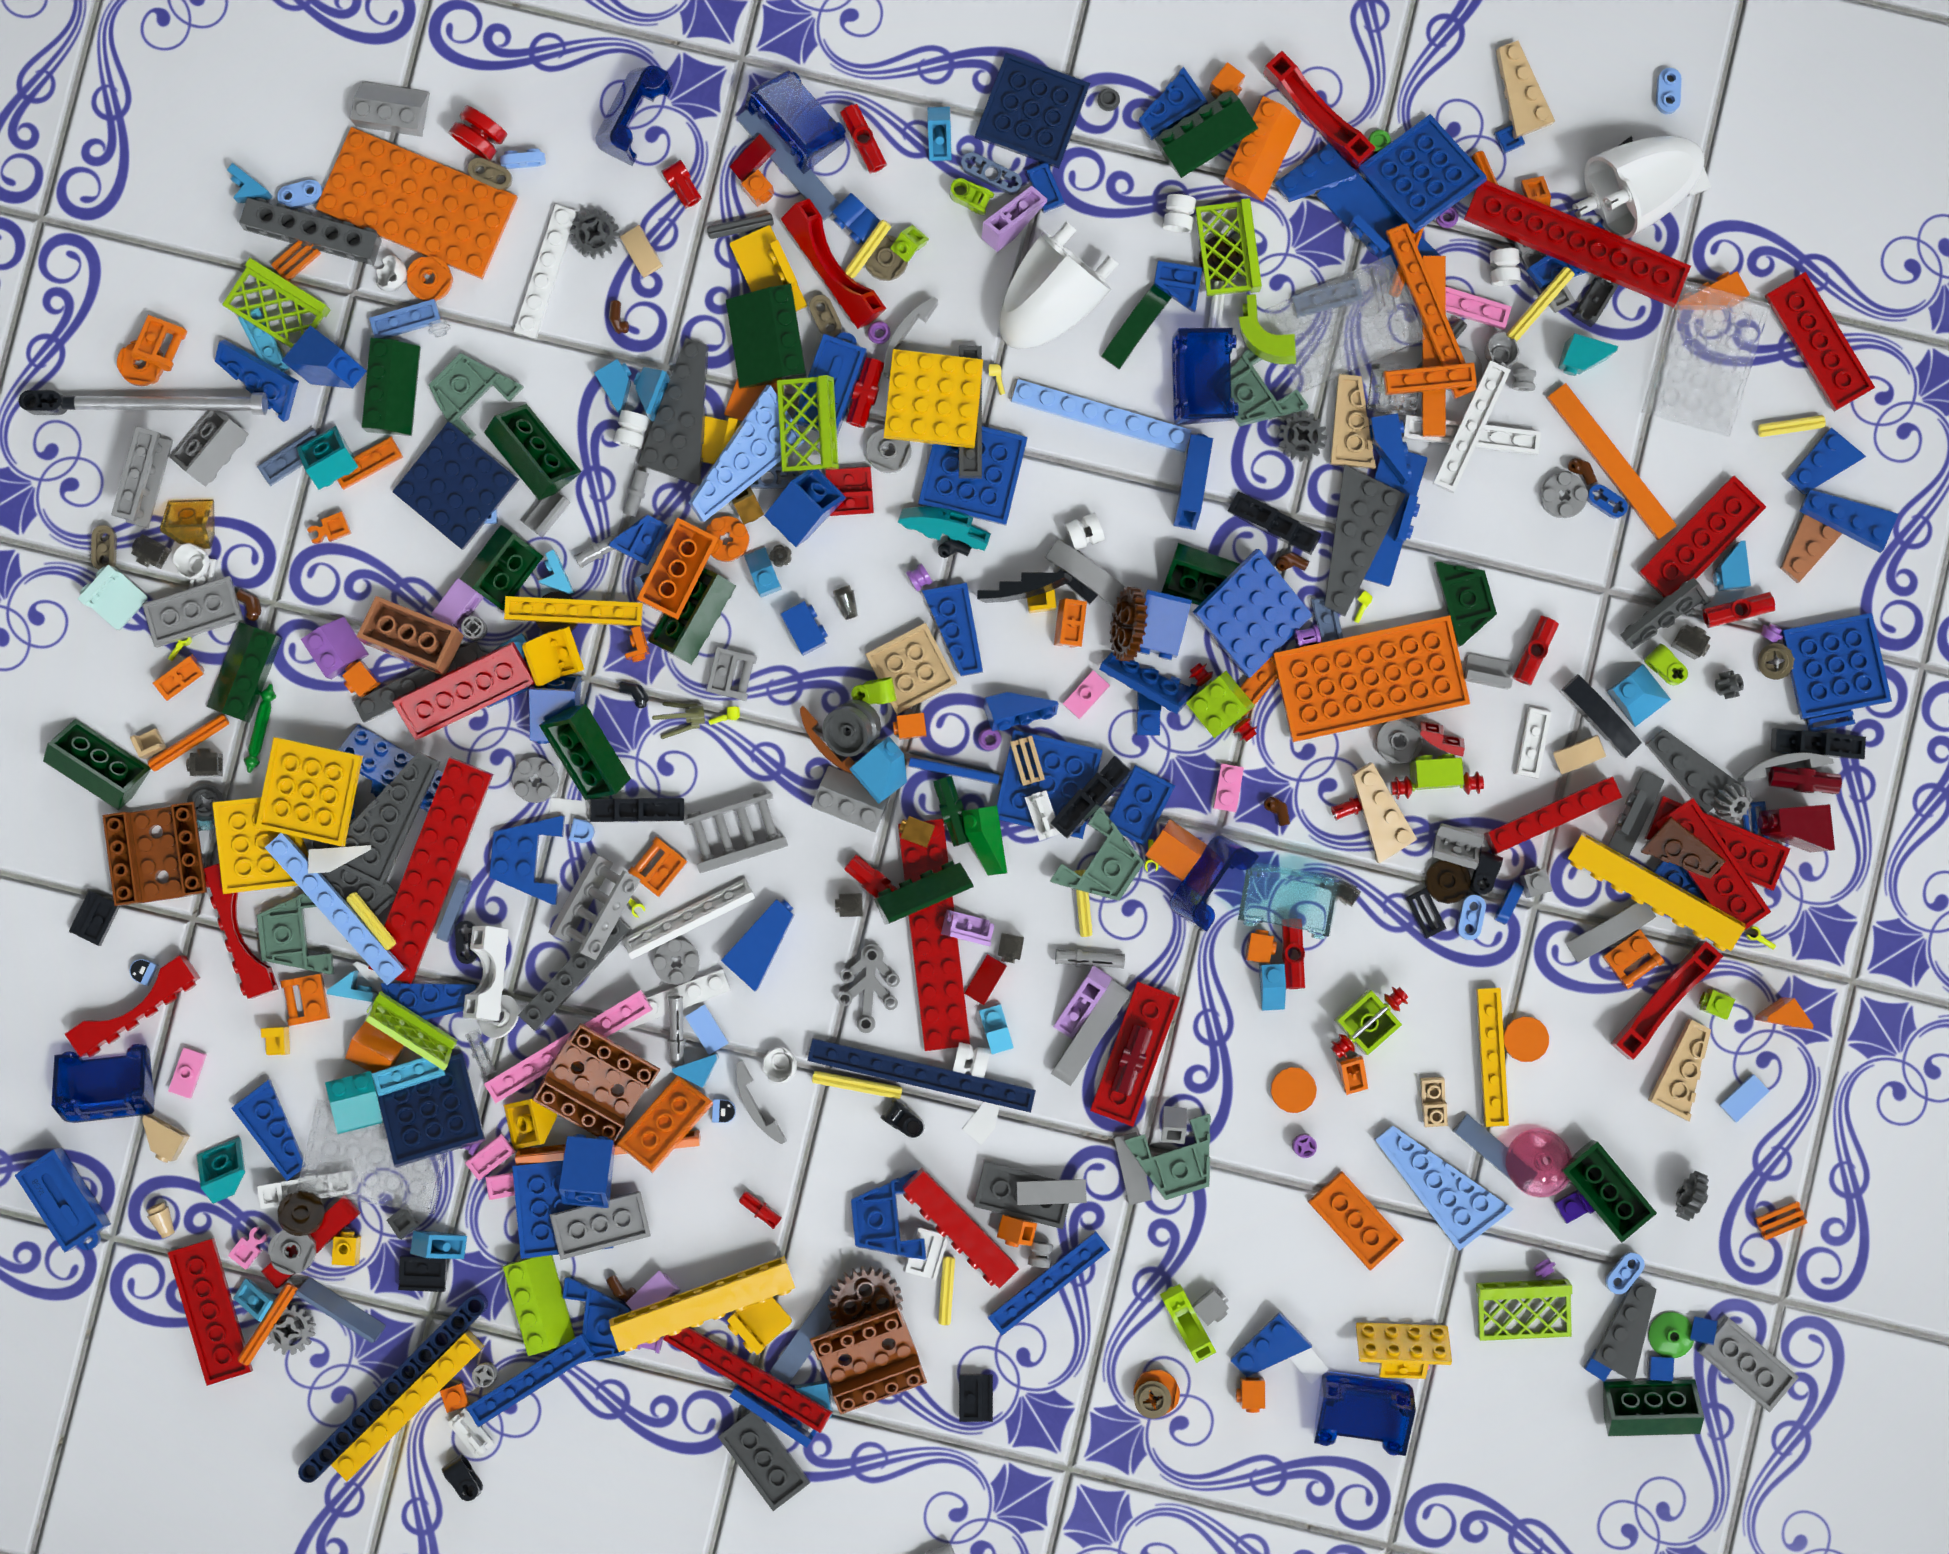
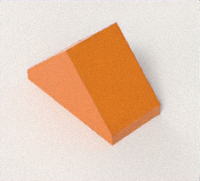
(1352, 1074)

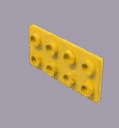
(765, 263)
(1403, 1348)

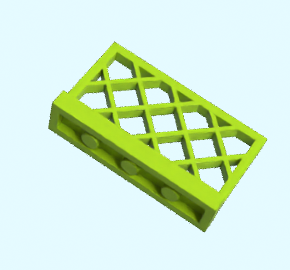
(1248, 247)
(282, 287)
(827, 423)
(411, 1030)
(1528, 1291)

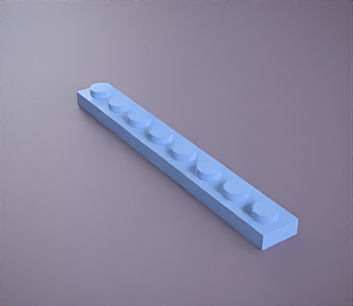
(1101, 415)
(335, 908)

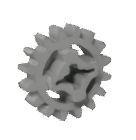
(299, 1331)

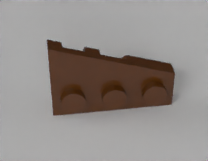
(1681, 847)

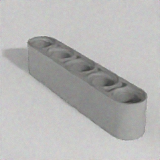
(1090, 1033)

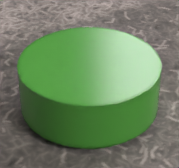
(1379, 139)

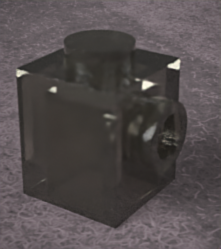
(150, 551)
(1691, 641)
(205, 763)
(849, 905)
(1010, 947)

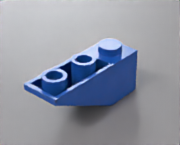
(1388, 442)
(1015, 709)

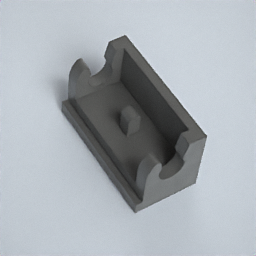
(1594, 301)

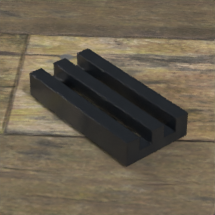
(1434, 930)

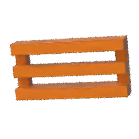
(292, 261)
(1799, 1213)

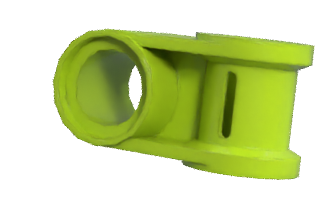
(972, 196)
(1665, 663)
(875, 691)

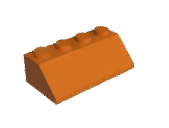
(1263, 150)
(677, 568)

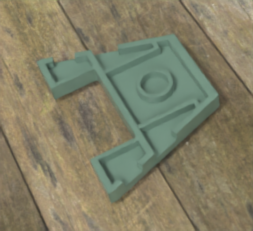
(464, 384)
(1255, 398)
(1111, 867)
(284, 937)
(1179, 1169)

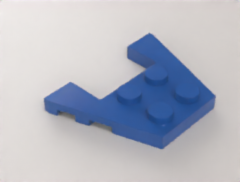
(516, 857)
(878, 1222)
(598, 1311)

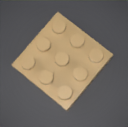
(915, 667)

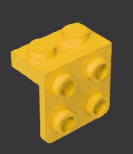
(716, 437)
(552, 656)
(759, 1324)

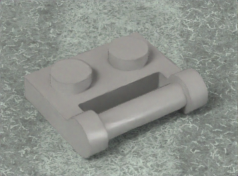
(724, 671)

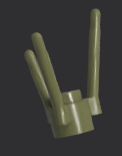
(694, 714)

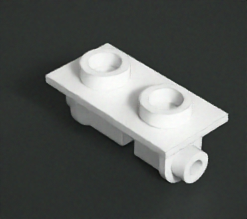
(1042, 815)
(472, 1436)

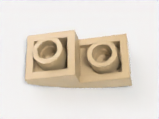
(641, 251)
(1579, 754)
(1433, 1101)

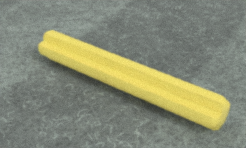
(1540, 303)
(857, 1084)

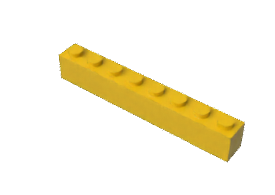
(1657, 892)
(701, 1304)
(408, 1405)

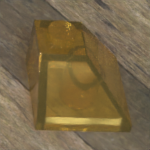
(190, 522)

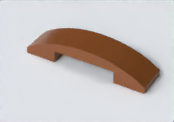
(811, 723)

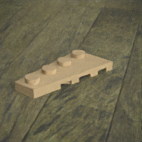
(1525, 99)
(1351, 426)
(1384, 819)
(1680, 1074)

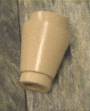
(161, 1219)

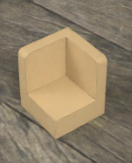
(148, 744)

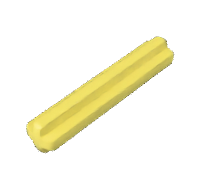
(867, 248)
(1790, 426)
(1083, 910)
(371, 921)
(946, 1290)

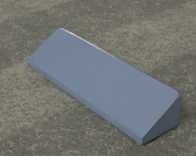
(1483, 1143)
(341, 1310)

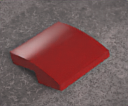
(856, 486)
(1435, 735)

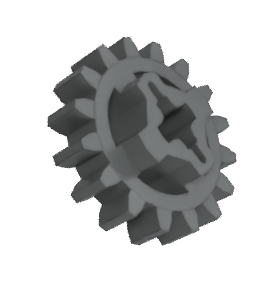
(586, 229)
(1307, 443)
(1691, 1195)

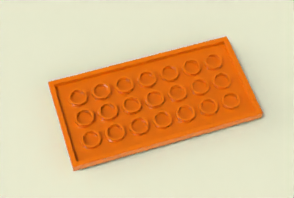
(416, 202)
(1371, 678)

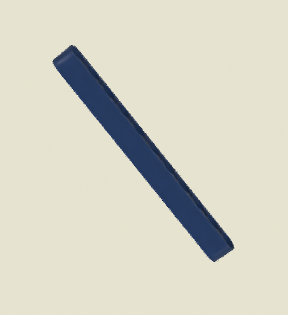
(383, 1393)

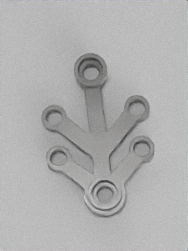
(869, 984)

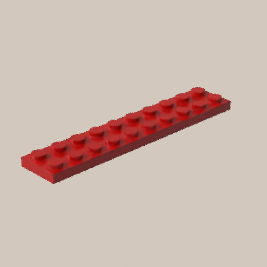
(1577, 243)
(435, 862)
(935, 954)

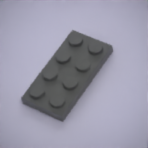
(999, 1194)
(764, 1459)

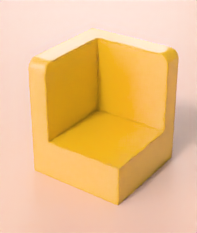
(1042, 602)
(276, 1040)

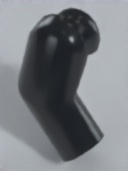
(953, 546)
(637, 693)

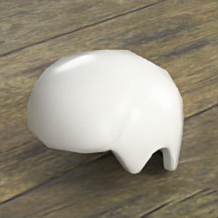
(392, 274)
(191, 561)
(779, 1065)

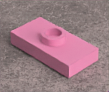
(1086, 694)
(187, 1072)
(490, 1157)
(500, 1186)

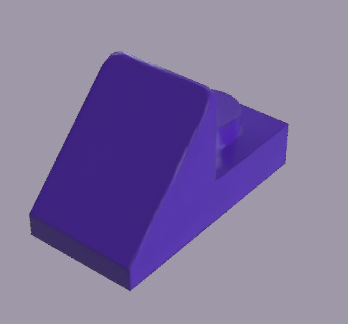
(1573, 1206)

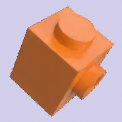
(1227, 79)
(758, 188)
(360, 679)
(910, 726)
(1260, 946)
(1016, 1231)
(1251, 1394)

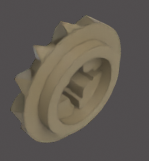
(1768, 654)
(1146, 1408)

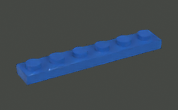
(1048, 1283)
(530, 1380)

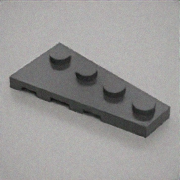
(1664, 614)
(1690, 769)
(1626, 1333)

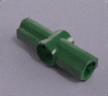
(951, 809)

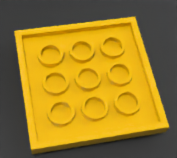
(933, 398)
(309, 791)
(242, 851)

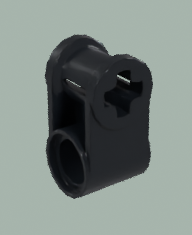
(1487, 870)
(902, 1119)
(461, 1476)

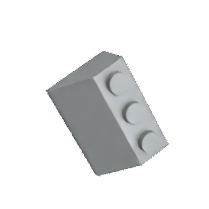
(390, 109)
(209, 446)
(847, 799)

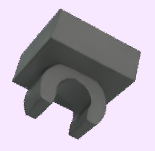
(402, 1223)

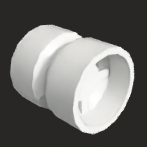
(1179, 209)
(1505, 267)
(631, 427)
(1077, 535)
(977, 1066)

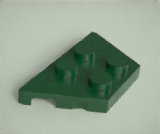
(1466, 599)

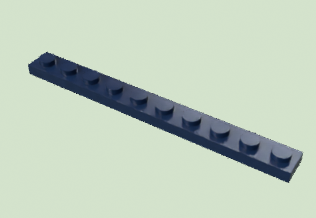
(921, 1075)

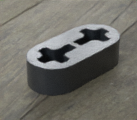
(461, 943)

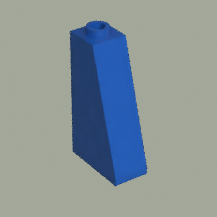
(1193, 481)
(757, 948)

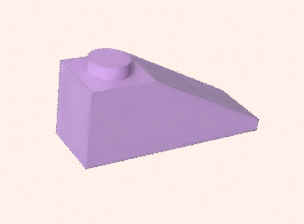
(1012, 218)
(1083, 1002)

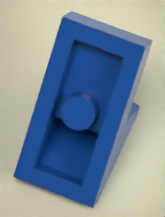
(1147, 716)

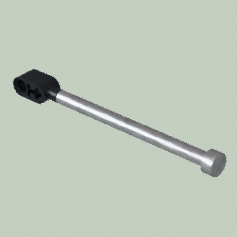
(256, 403)

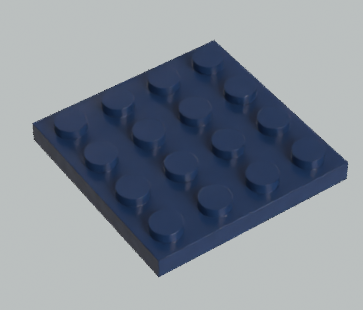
(1032, 110)
(455, 485)
(432, 1116)

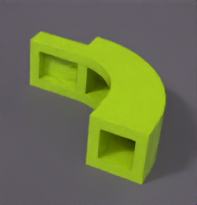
(1267, 346)
(1187, 1323)

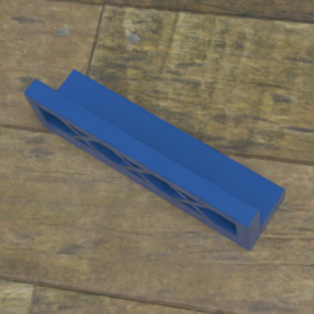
(772, 1416)

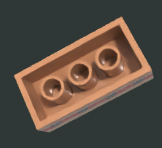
(410, 636)

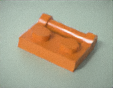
(152, 338)
(664, 870)
(1629, 952)
(312, 996)

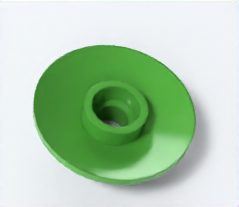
(1660, 1333)

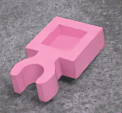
(246, 1250)

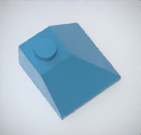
(651, 388)
(1638, 695)
(881, 770)

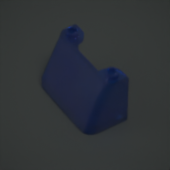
(796, 118)
(613, 133)
(1202, 375)
(1193, 891)
(103, 1086)
(1365, 1410)

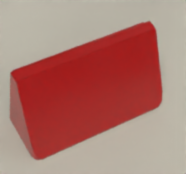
(752, 158)
(985, 979)

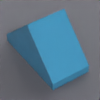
(697, 1071)
(818, 1392)

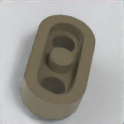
(491, 173)
(825, 317)
(101, 549)

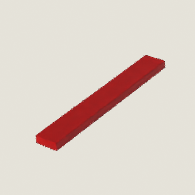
(751, 1378)

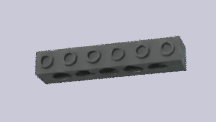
(365, 251)
(568, 980)

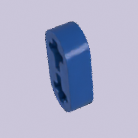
(1610, 497)
(1509, 903)

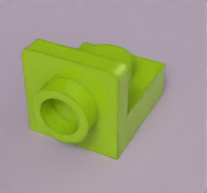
(909, 242)
(1716, 1003)

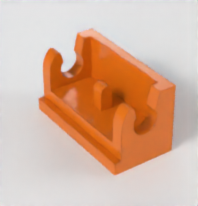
(1070, 623)
(179, 677)

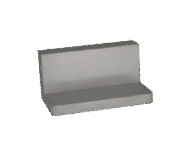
(546, 513)
(1488, 671)

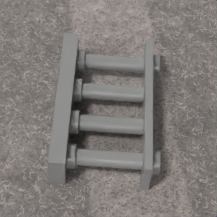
(142, 477)
(752, 847)
(580, 899)

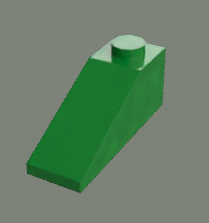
(985, 836)

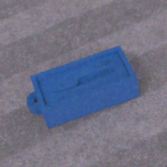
(838, 360)
(63, 1201)

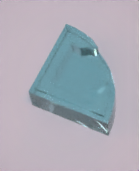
(206, 825)

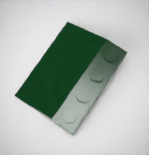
(766, 336)

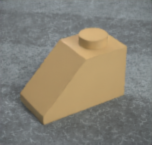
(164, 1138)

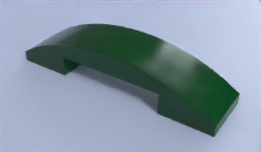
(1136, 326)

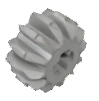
(1732, 802)

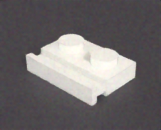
(935, 1249)

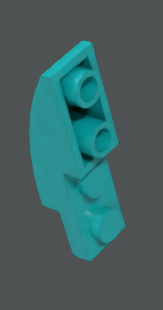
(939, 521)

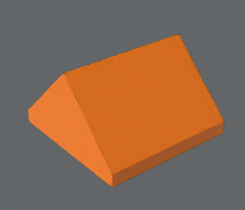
(1176, 850)
(1785, 1012)
(373, 1049)

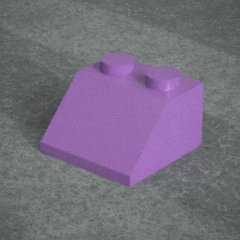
(334, 647)

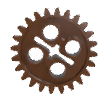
(1128, 624)
(849, 1292)

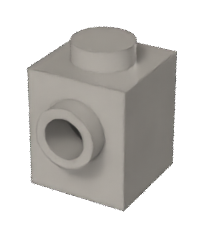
(1535, 882)
(1174, 1125)
(1211, 1306)

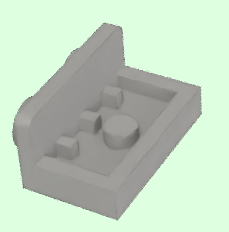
(1457, 846)

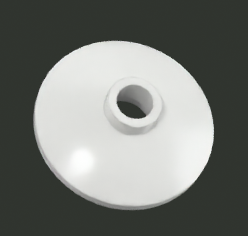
(507, 1019)

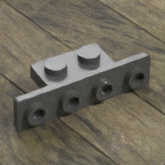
(1636, 812)

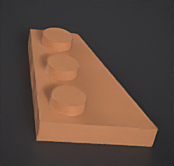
(1807, 547)

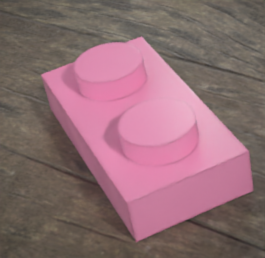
(1228, 787)

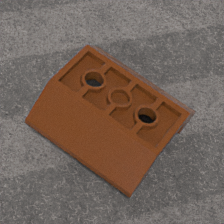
(139, 857)
(587, 1094)
(873, 1368)

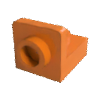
(1537, 190)
(638, 640)

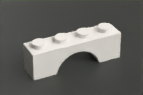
(490, 946)

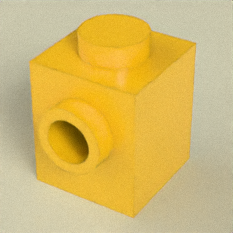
(346, 1249)

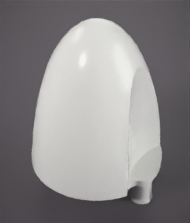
(1640, 182)
(1051, 292)

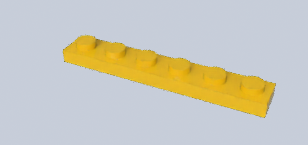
(573, 611)
(1492, 1057)

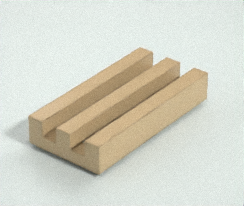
(1021, 742)

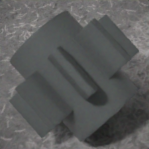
(1729, 684)

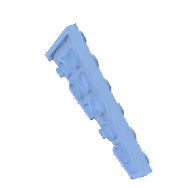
(745, 458)
(1451, 1198)

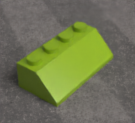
(539, 1303)

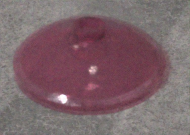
(1527, 1167)

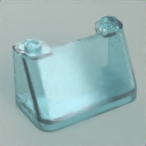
(1289, 898)

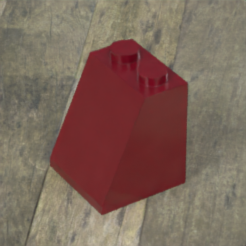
(1801, 827)

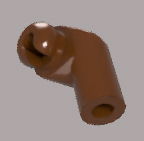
(614, 317)
(1582, 468)
(1289, 560)
(252, 604)
(1279, 808)
(617, 1289)

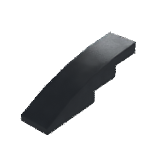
(1274, 523)
(1030, 585)
(1601, 715)
(1819, 743)
(1091, 797)
(637, 810)

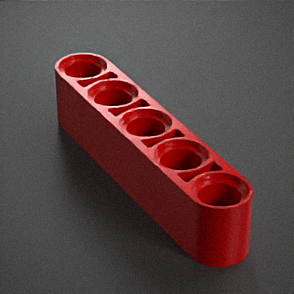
(335, 1220)

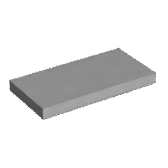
(192, 611)
(596, 1228)
(1748, 1364)

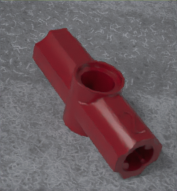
(1805, 780)
(1132, 1060)

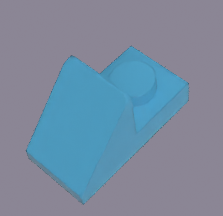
(249, 186)

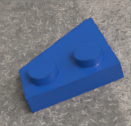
(1179, 282)
(640, 539)

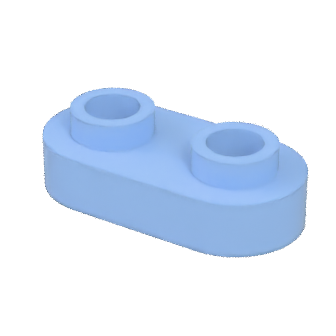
(1668, 89)
(514, 160)
(300, 197)
(1473, 918)
(1626, 1274)

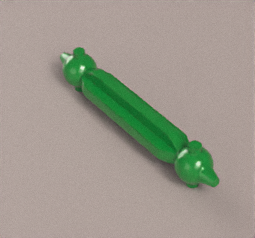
(259, 728)

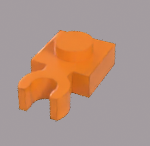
(333, 527)

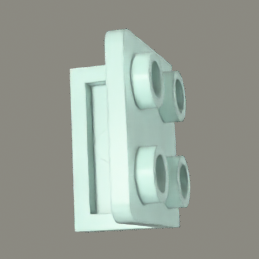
(113, 596)

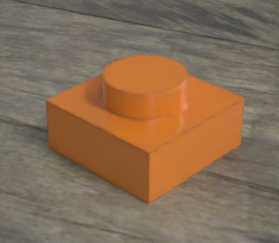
(455, 1397)

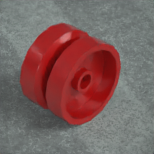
(478, 133)

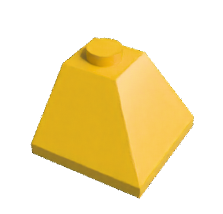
(528, 1123)

